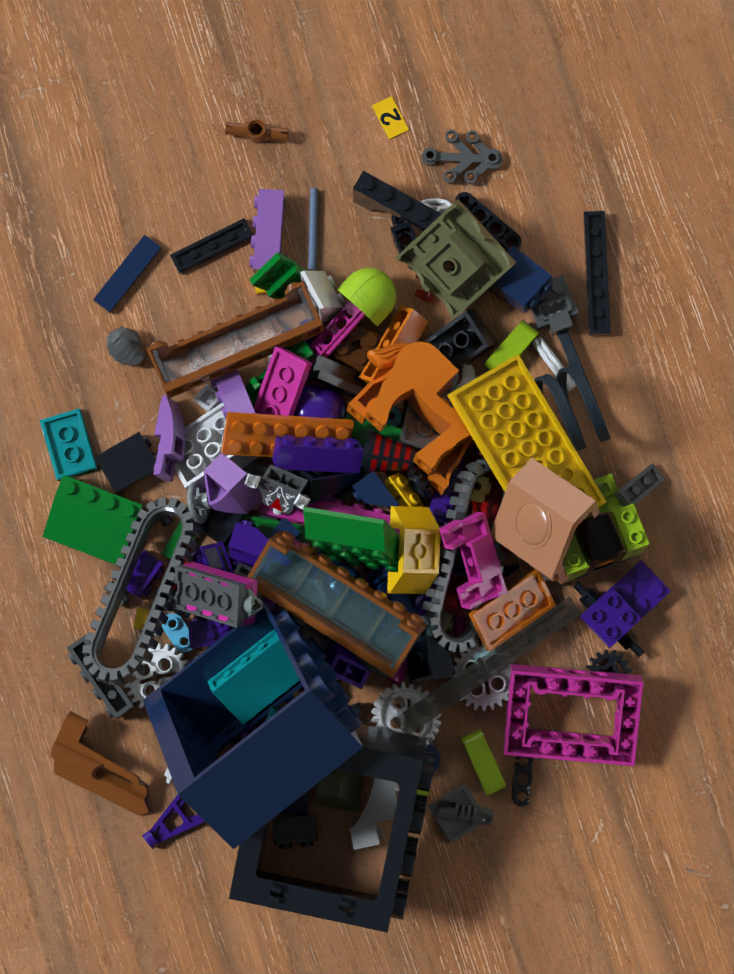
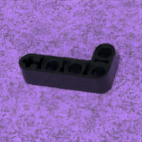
(490, 221)

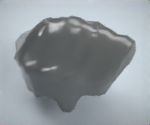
(125, 346)

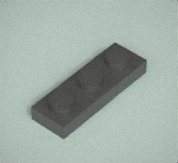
(639, 486)

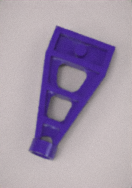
(163, 832)

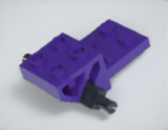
(622, 606)

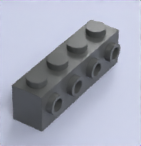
(114, 696)

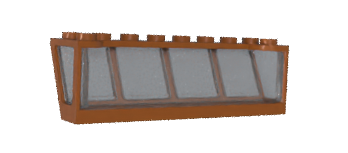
(236, 342)

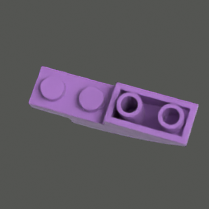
(172, 439)

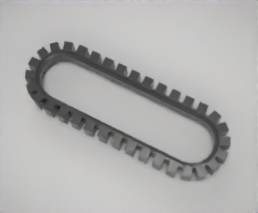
(117, 591)
(468, 637)

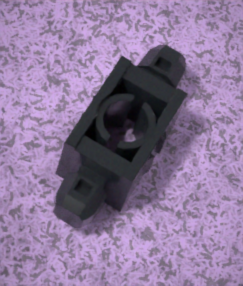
(401, 227)

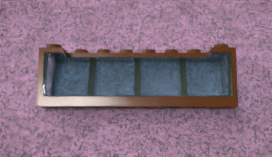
(336, 602)

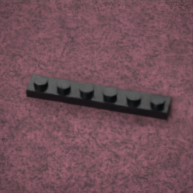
(596, 273)

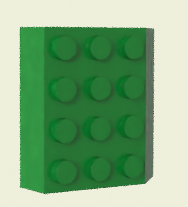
(352, 538)

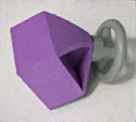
(224, 490)

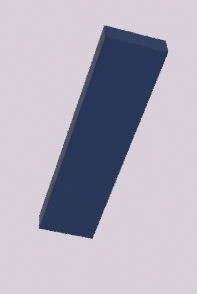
(127, 274)

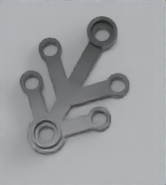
(465, 157)

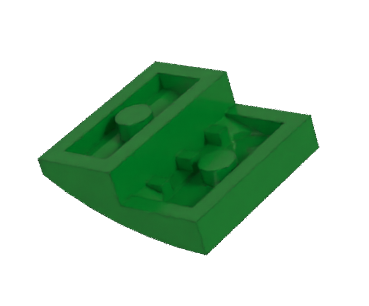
(277, 275)

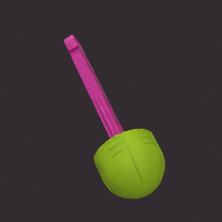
(369, 295)

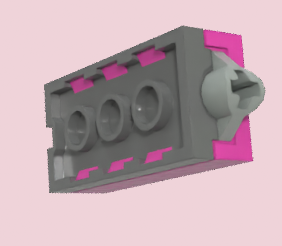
(216, 594)

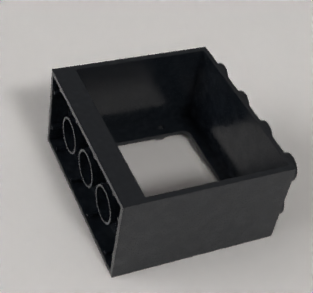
(384, 756)

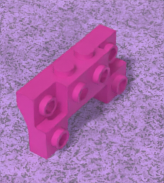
(479, 557)

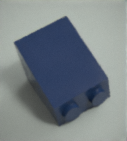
(522, 282)

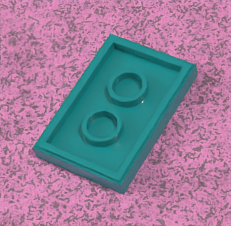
(68, 444)

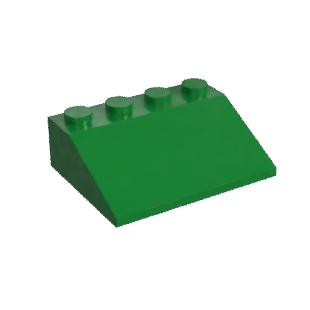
(91, 520)

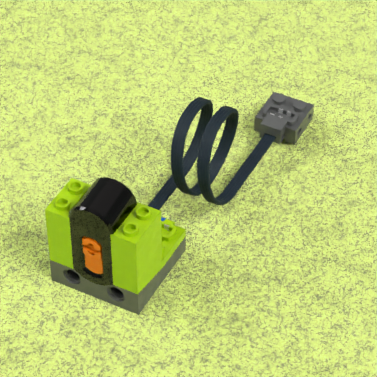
(617, 530)

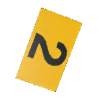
(390, 117)

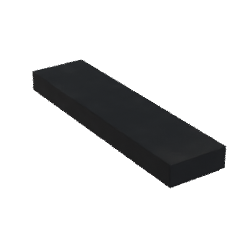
(211, 246)

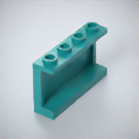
(255, 678)

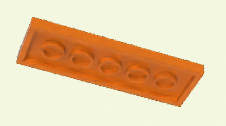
(256, 433)

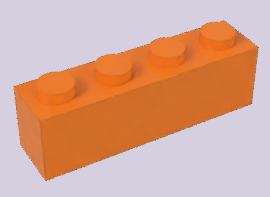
(404, 328)

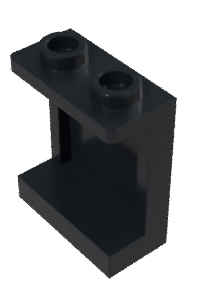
(127, 462)

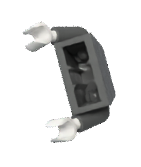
(280, 490)

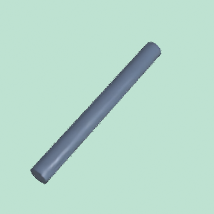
(313, 226)

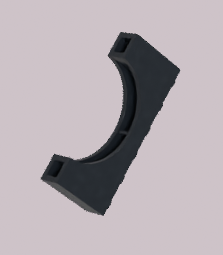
(378, 195)

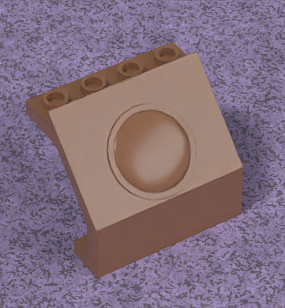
(541, 518)

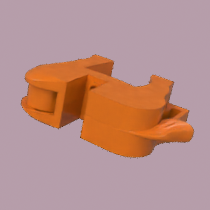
(421, 378)

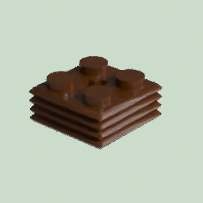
(356, 359)

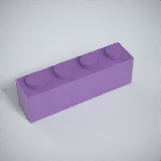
(268, 226)
(232, 394)

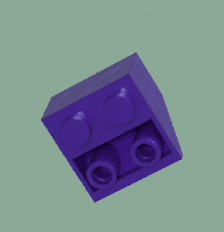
(346, 665)

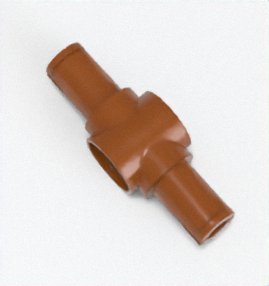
(267, 132)

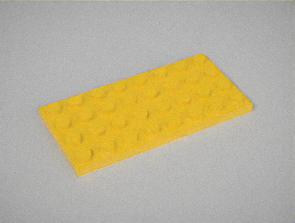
(516, 424)

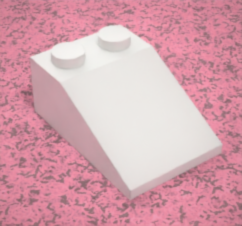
(322, 294)

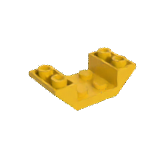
(417, 550)

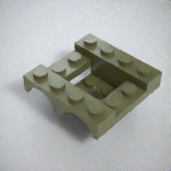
(472, 249)

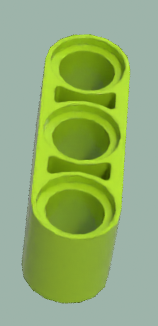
(514, 344)
(483, 762)

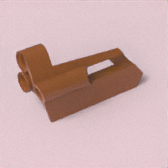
(83, 767)

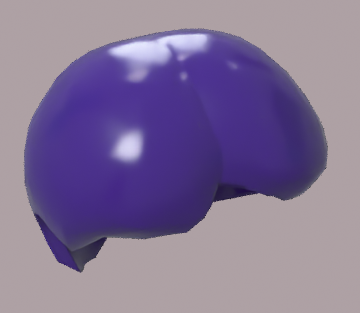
(321, 403)

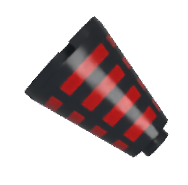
(386, 454)

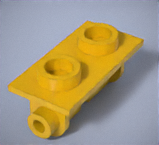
(398, 485)

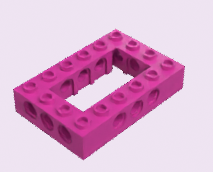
(572, 746)

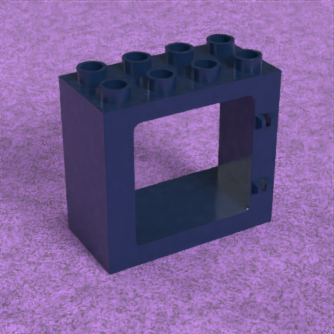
(272, 762)

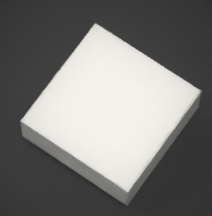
(206, 398)

